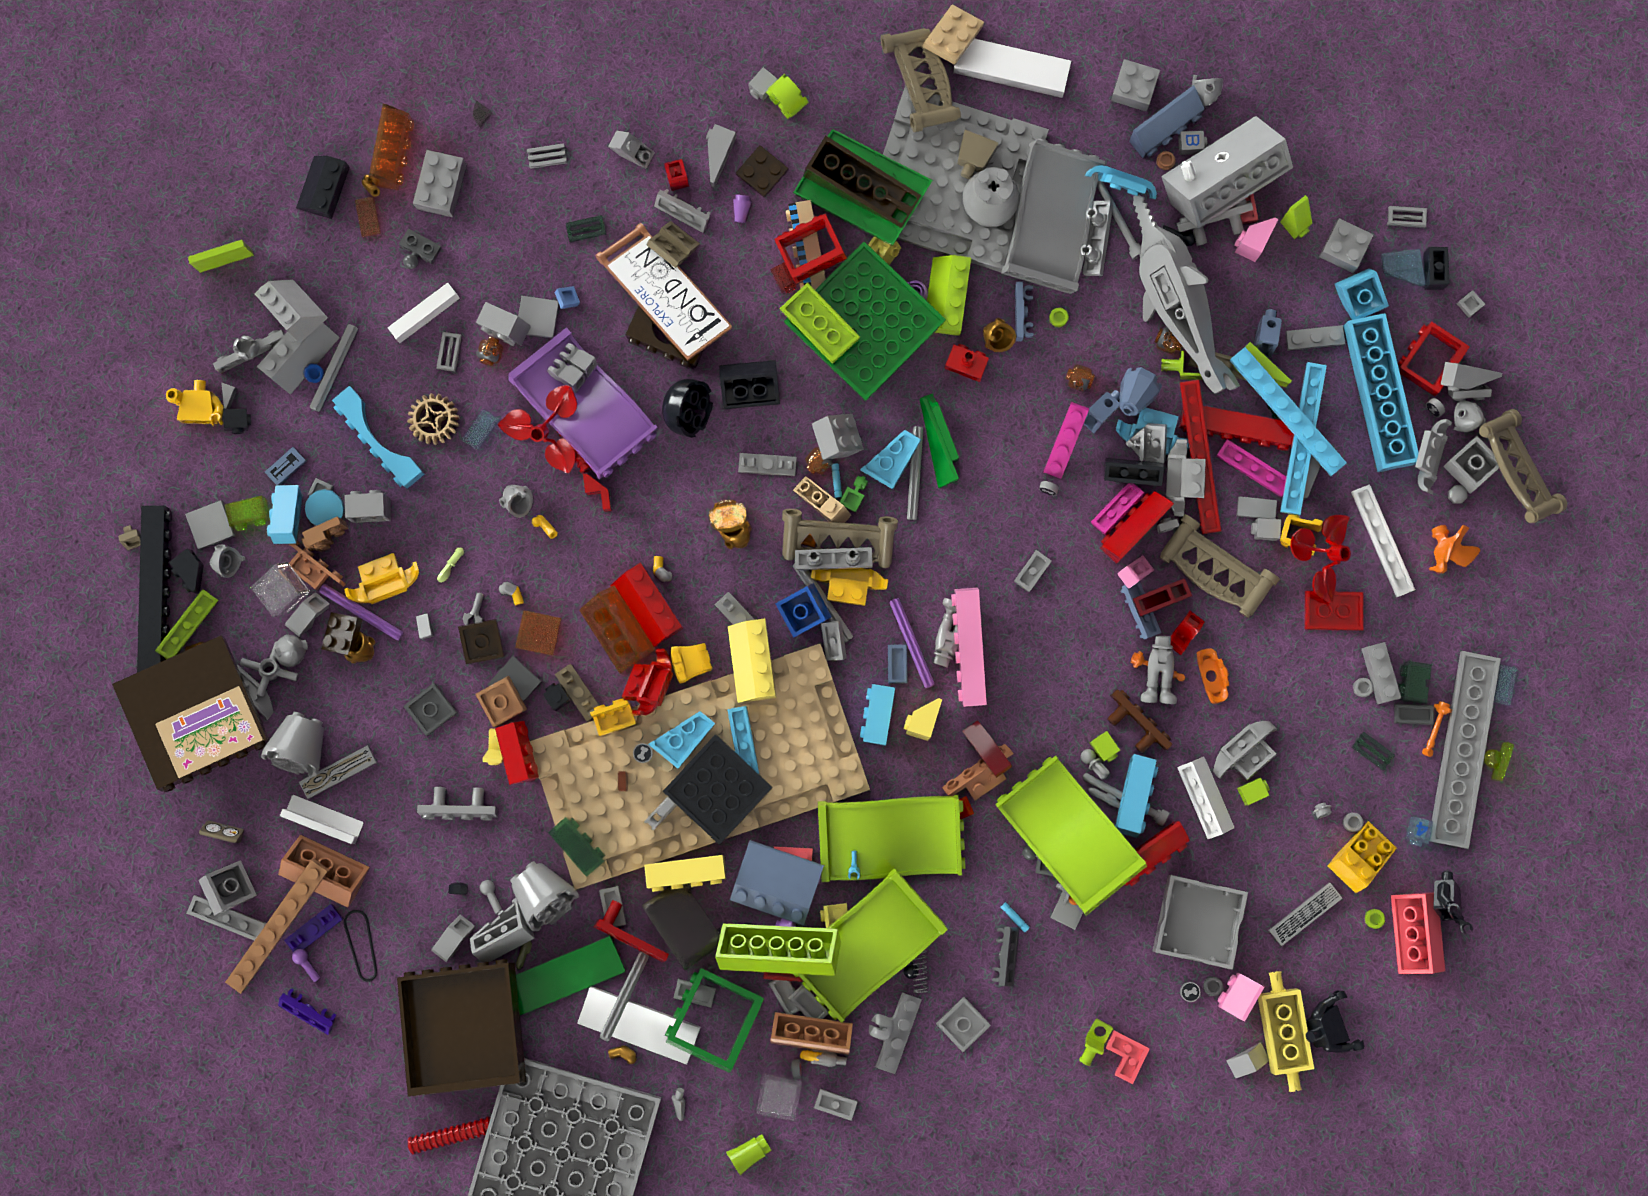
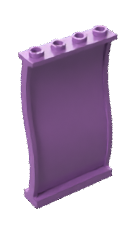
(606, 419)

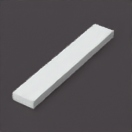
(1383, 540)

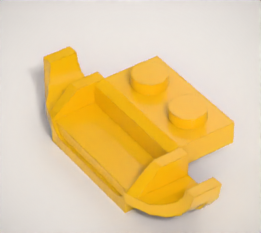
(382, 580)
(850, 584)

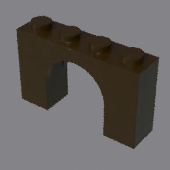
(641, 332)

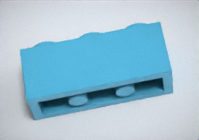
(285, 514)
(877, 714)

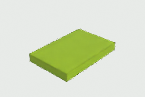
(220, 256)

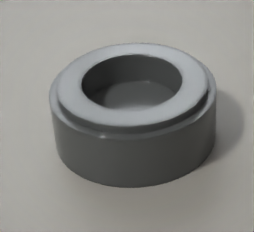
(1213, 986)
(796, 1069)

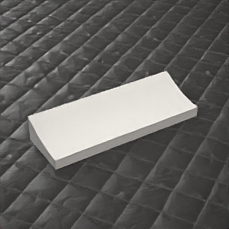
(1014, 67)
(637, 1024)

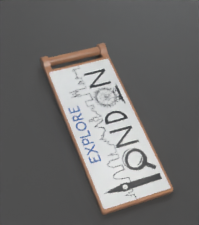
(665, 294)

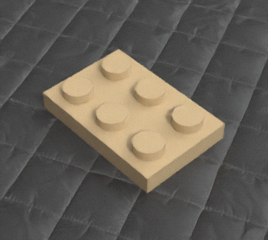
(953, 34)

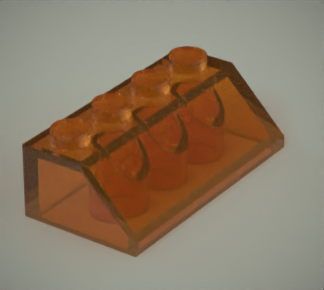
(391, 148)
(617, 629)

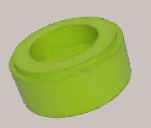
(1058, 317)
(1374, 918)

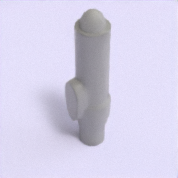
(1108, 798)

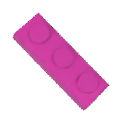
(1117, 508)

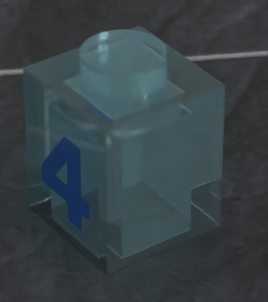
(1418, 831)

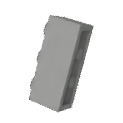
(1381, 673)

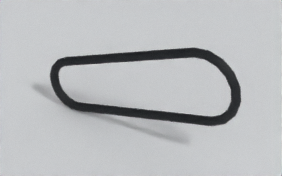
(370, 941)

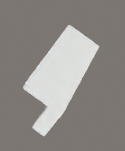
(423, 313)
(1206, 797)
(322, 819)

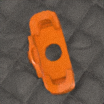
(1209, 661)

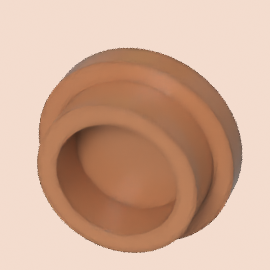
(1165, 160)

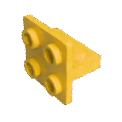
(613, 717)

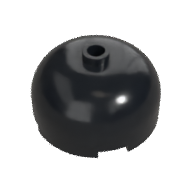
(678, 404)

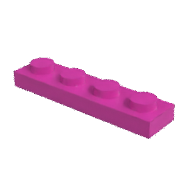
(1066, 440)
(1252, 467)

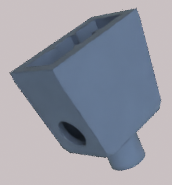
(1268, 333)
(1102, 410)

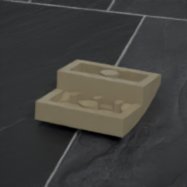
(673, 244)

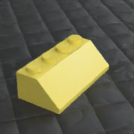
(751, 661)
(922, 720)
(685, 872)

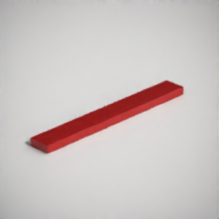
(1199, 449)

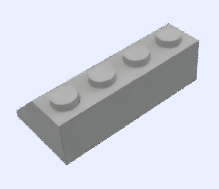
(291, 307)
(289, 357)

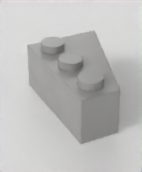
(502, 935)

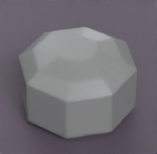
(1457, 494)

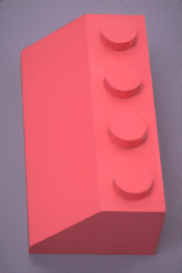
(1417, 934)

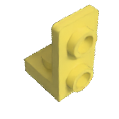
(493, 755)

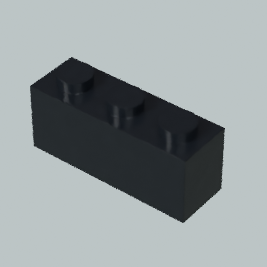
(1133, 471)

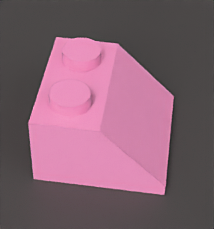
(1253, 240)
(1240, 996)

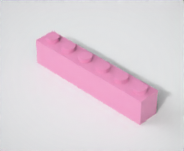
(969, 646)

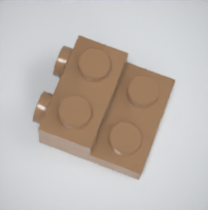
(320, 536)

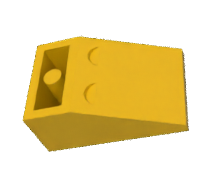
(1362, 857)

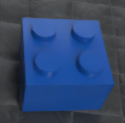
(803, 610)

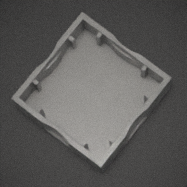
(1200, 922)

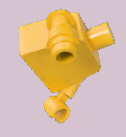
(197, 405)

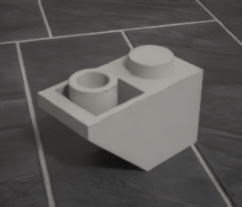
(631, 148)

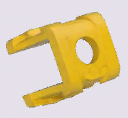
(1314, 525)
(690, 661)

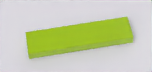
(186, 625)

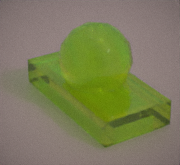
(1499, 760)

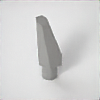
(679, 1103)

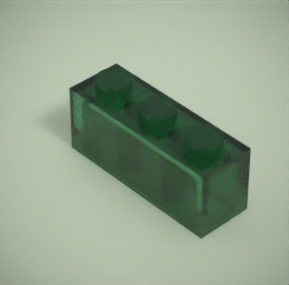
(577, 846)

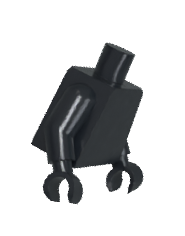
(1448, 900)
(1328, 1029)

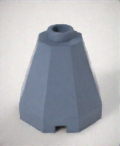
(1137, 390)

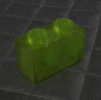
(247, 512)

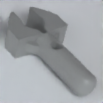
(475, 610)

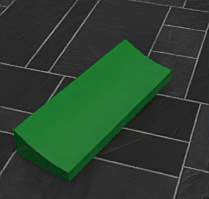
(568, 974)

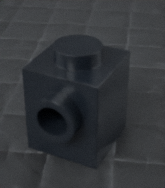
(236, 420)
(556, 696)

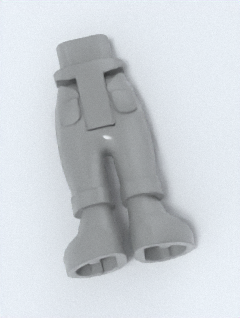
(944, 644)
(1160, 660)

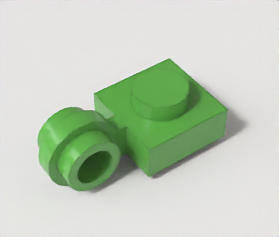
(852, 498)

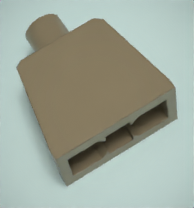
(975, 153)

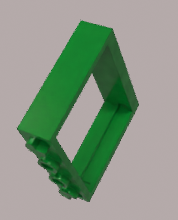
(742, 1035)

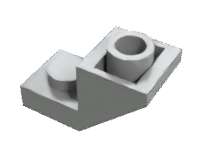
(305, 614)
(452, 938)

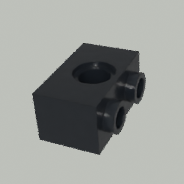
(1436, 268)

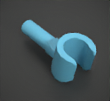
(854, 868)

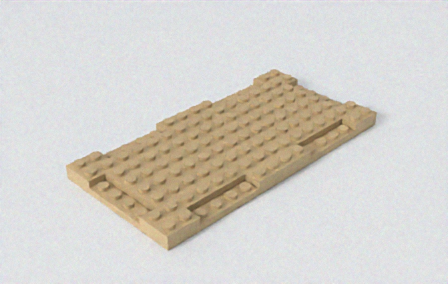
(798, 745)

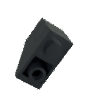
(190, 570)

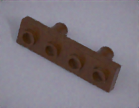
(1152, 735)

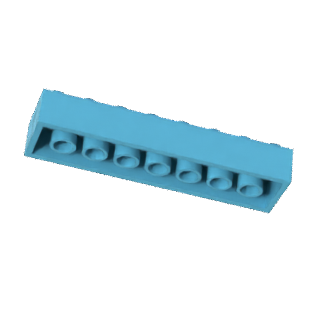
(1381, 392)

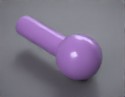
(300, 957)

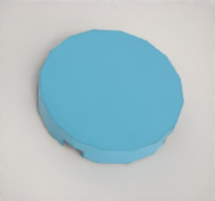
(323, 506)

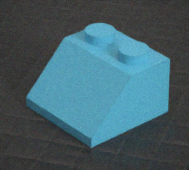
(1362, 294)

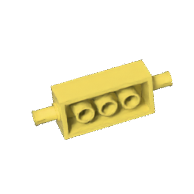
(1285, 1031)

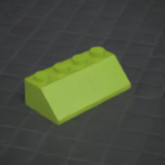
(949, 290)

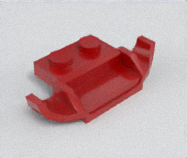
(649, 683)

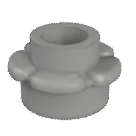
(1322, 810)

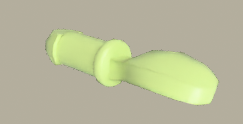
(445, 573)

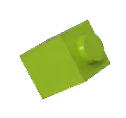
(1105, 747)
(1253, 791)

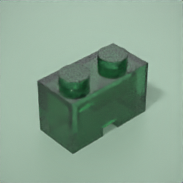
(1413, 681)

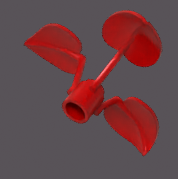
(518, 426)
(1302, 545)

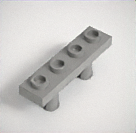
(1232, 214)
(1097, 238)
(833, 558)
(448, 812)

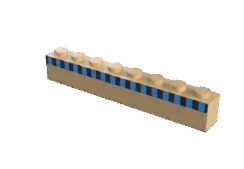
(808, 247)

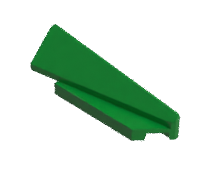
(940, 442)

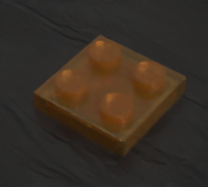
(538, 633)

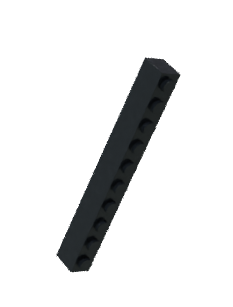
(153, 584)

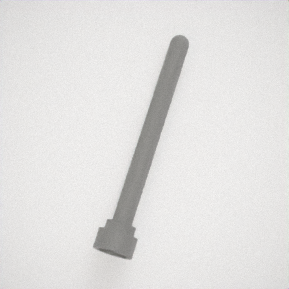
(1135, 248)
(1159, 816)

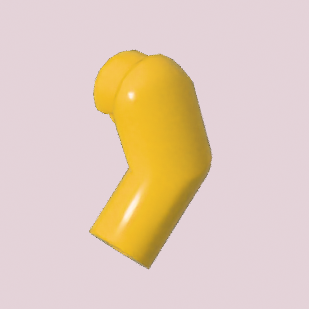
(540, 521)

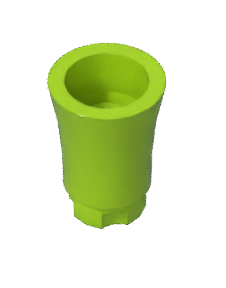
(748, 1153)

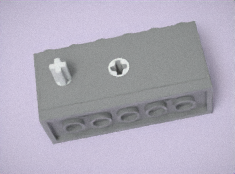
(1227, 171)

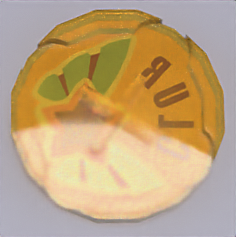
(727, 516)

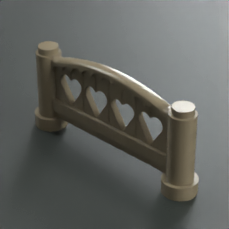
(926, 113)
(1544, 503)
(880, 536)
(1255, 586)

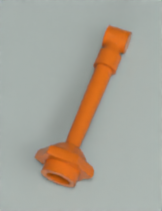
(1138, 659)
(1443, 709)

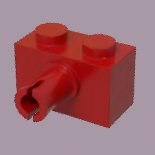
(967, 362)

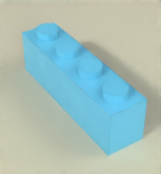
(1135, 795)

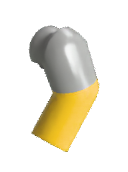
(659, 571)
(513, 590)

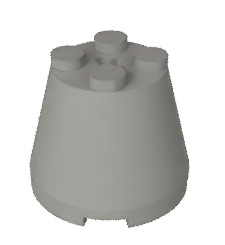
(989, 205)
(296, 745)
(542, 895)

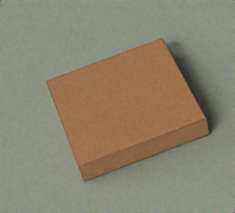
(501, 701)

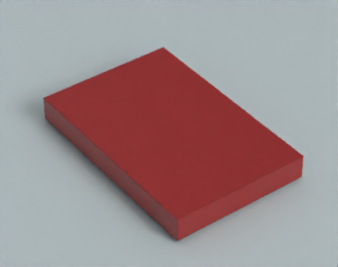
(1341, 614)

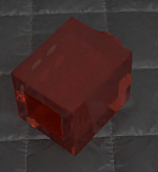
(783, 278)

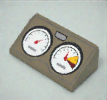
(222, 832)

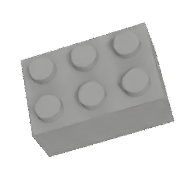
(439, 183)

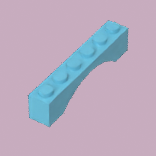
(353, 408)

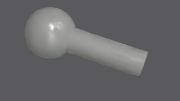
(487, 888)

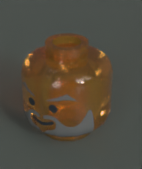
(1167, 341)
(489, 351)
(1080, 377)
(816, 463)

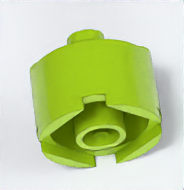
(787, 95)

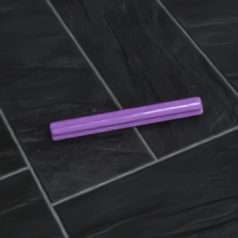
(361, 612)
(911, 643)

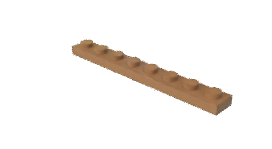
(277, 926)

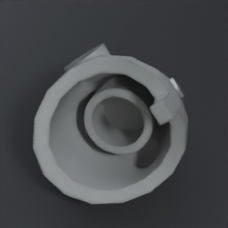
(1206, 93)
(1472, 417)
(517, 500)
(226, 561)
(290, 650)

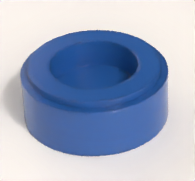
(313, 373)

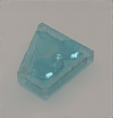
(1404, 266)

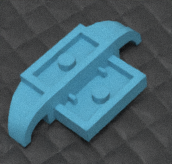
(1119, 179)
(1147, 416)

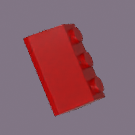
(517, 752)

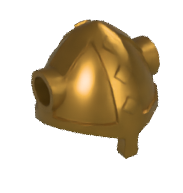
(999, 336)
(737, 538)
(364, 649)

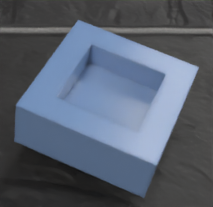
(567, 297)

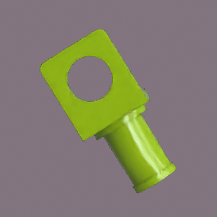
(1178, 365)
(1094, 1043)

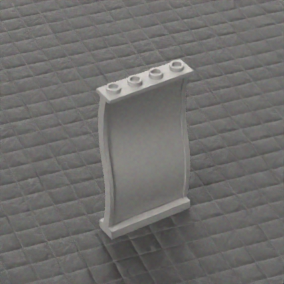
(1052, 216)

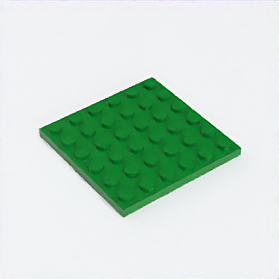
(882, 311)

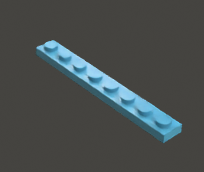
(1288, 411)
(1300, 456)

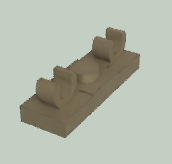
(577, 691)

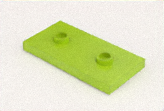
(819, 323)

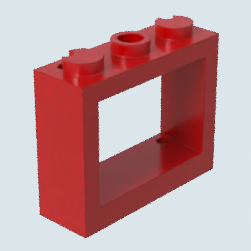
(819, 264)
(1442, 335)

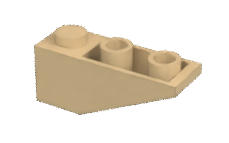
(822, 501)

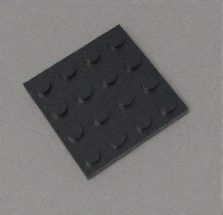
(717, 789)

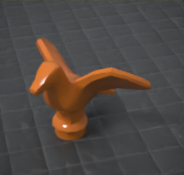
(1452, 548)

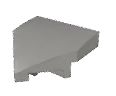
(1150, 443)

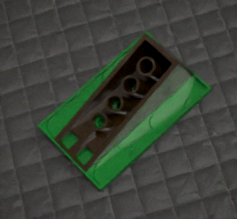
(874, 197)

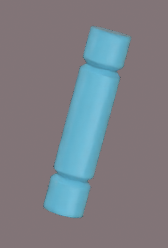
(836, 480)
(1015, 917)

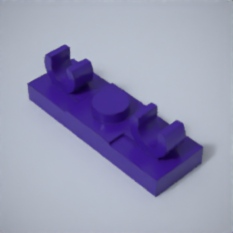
(314, 928)
(306, 1012)

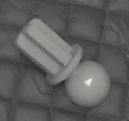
(1089, 757)

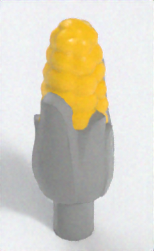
(822, 1057)

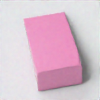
(1135, 571)

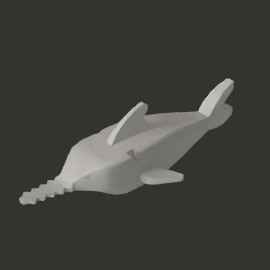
(1179, 297)

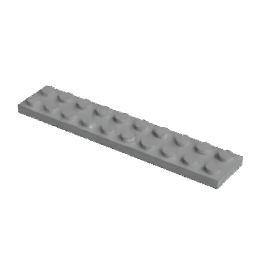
(1464, 749)

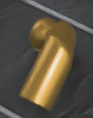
(371, 188)
(624, 1052)

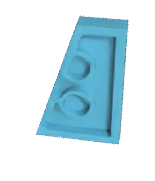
(893, 459)
(683, 739)

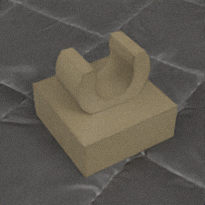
(130, 538)

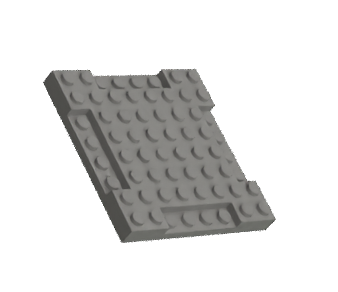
(940, 218)
(564, 1137)

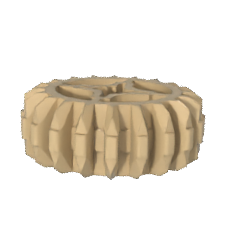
(426, 421)

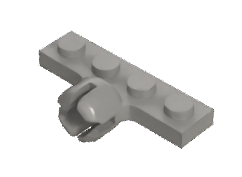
(247, 349)
(894, 1031)

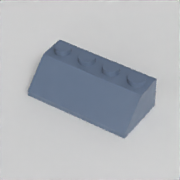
(1167, 123)

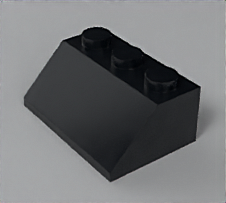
(323, 186)
(749, 384)

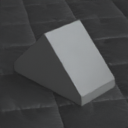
(1248, 1061)

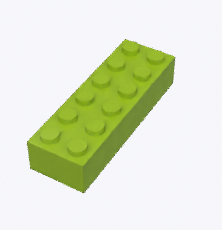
(778, 949)

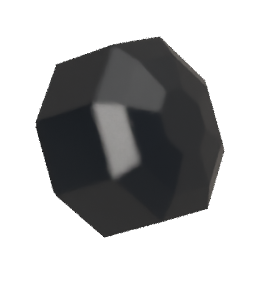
(458, 888)

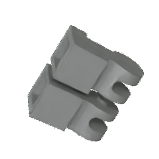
(580, 366)

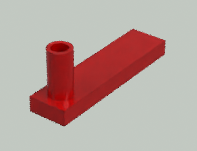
(607, 927)

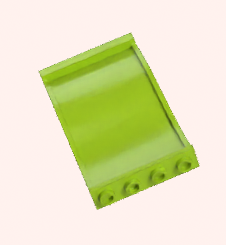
(888, 834)
(1070, 835)
(876, 943)

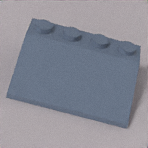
(776, 882)

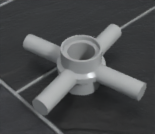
(266, 677)

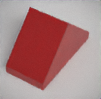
(676, 175)

